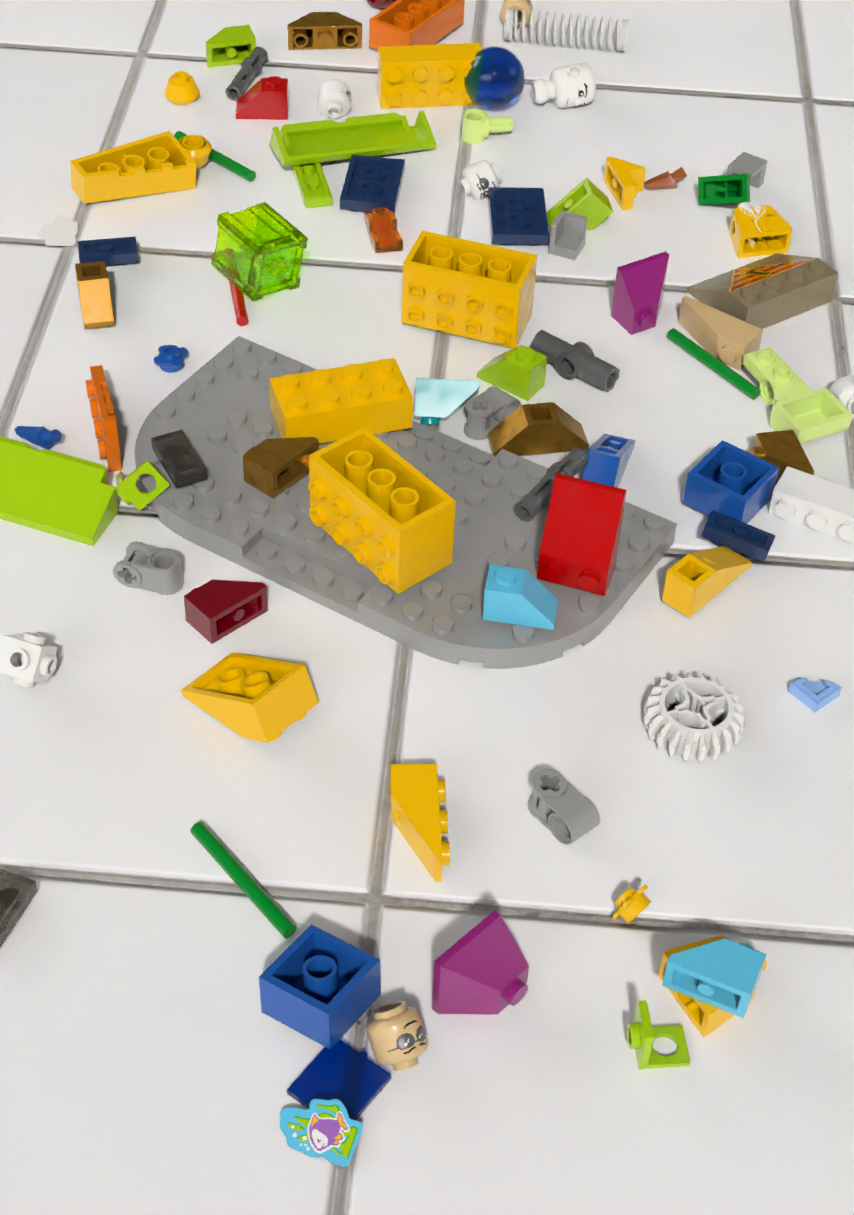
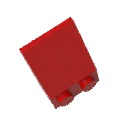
(581, 534)

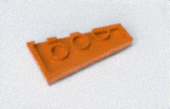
(106, 424)

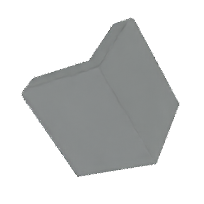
(749, 164)
(568, 235)

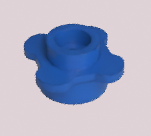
(171, 358)

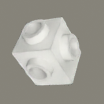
(27, 658)

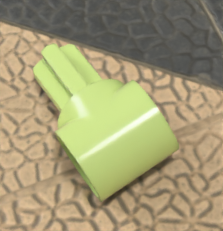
(477, 125)

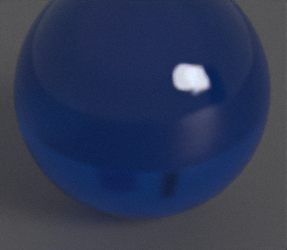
(495, 78)

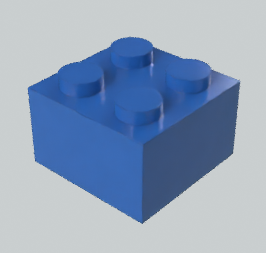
(730, 483)
(320, 986)

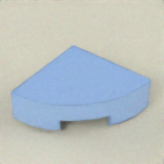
(814, 693)

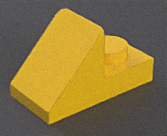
(624, 180)

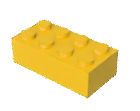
(424, 75)
(341, 401)

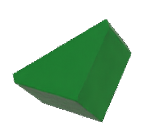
(724, 189)

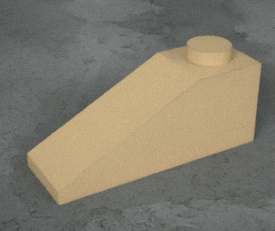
(719, 332)

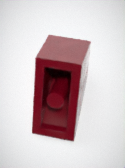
(224, 606)

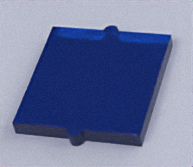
(342, 1076)

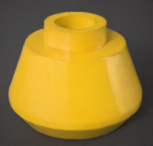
(181, 89)
(198, 148)

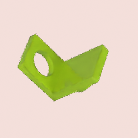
(130, 493)
(642, 1035)

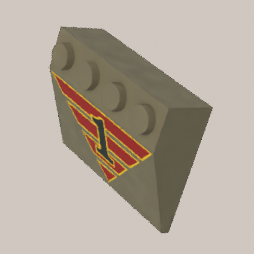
(769, 289)

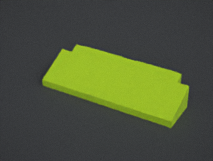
(356, 136)
(55, 492)

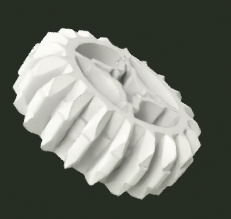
(690, 726)

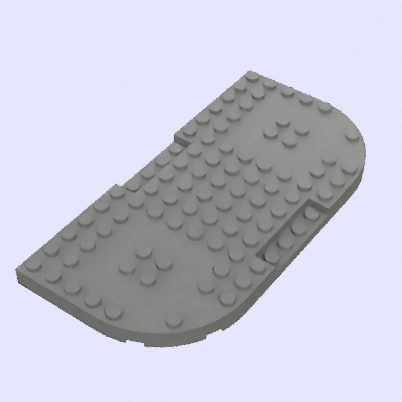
(229, 412)

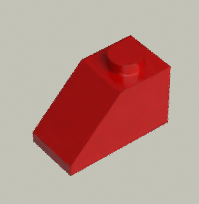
(265, 100)

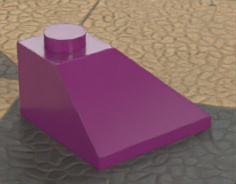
(640, 293)
(480, 971)

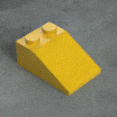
(254, 695)

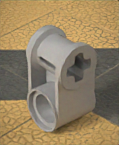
(488, 411)
(152, 568)
(561, 810)

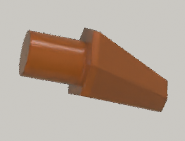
(665, 180)

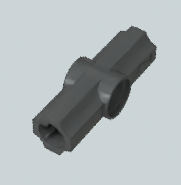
(575, 361)

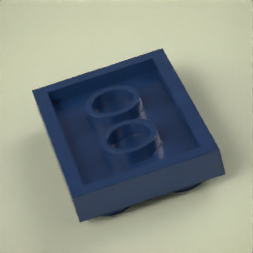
(372, 183)
(518, 216)

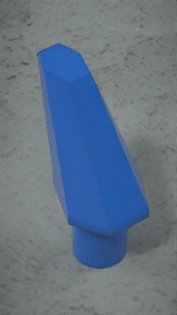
(39, 435)

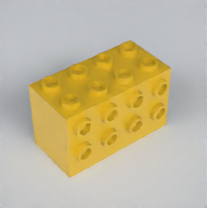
(468, 289)
(381, 509)

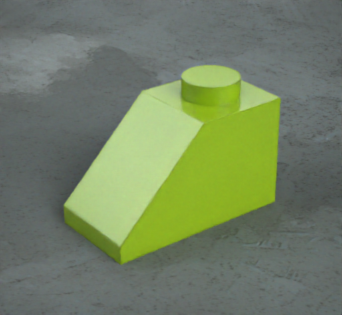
(230, 46)
(585, 201)
(516, 371)

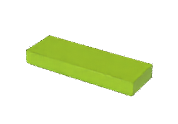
(312, 185)

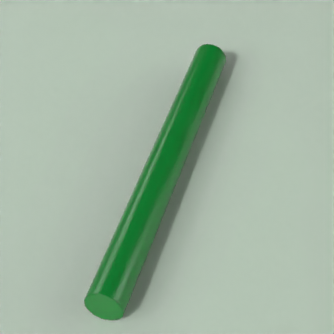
(226, 162)
(713, 363)
(243, 880)

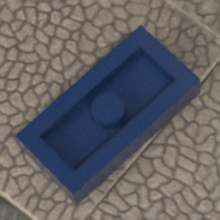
(111, 250)
(738, 536)

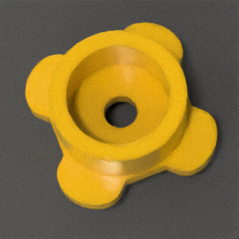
(631, 904)

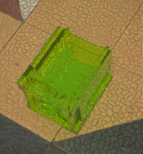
(259, 251)

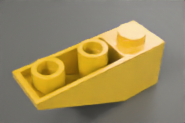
(701, 577)
(417, 813)

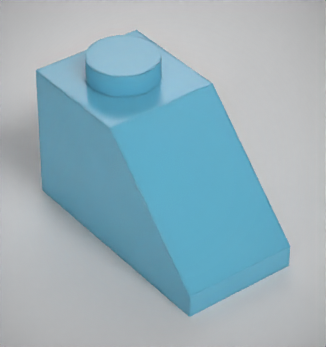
(518, 599)
(717, 974)

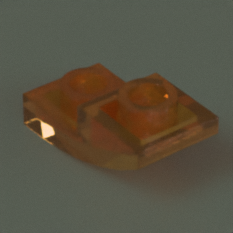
(382, 230)

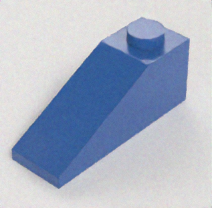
(608, 459)

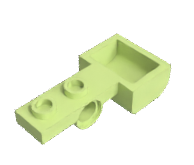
(794, 403)

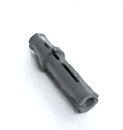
(256, 59)
(541, 493)

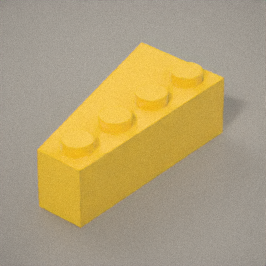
(134, 170)

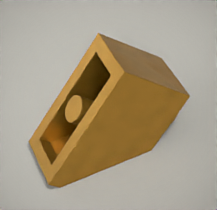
(781, 450)
(278, 463)

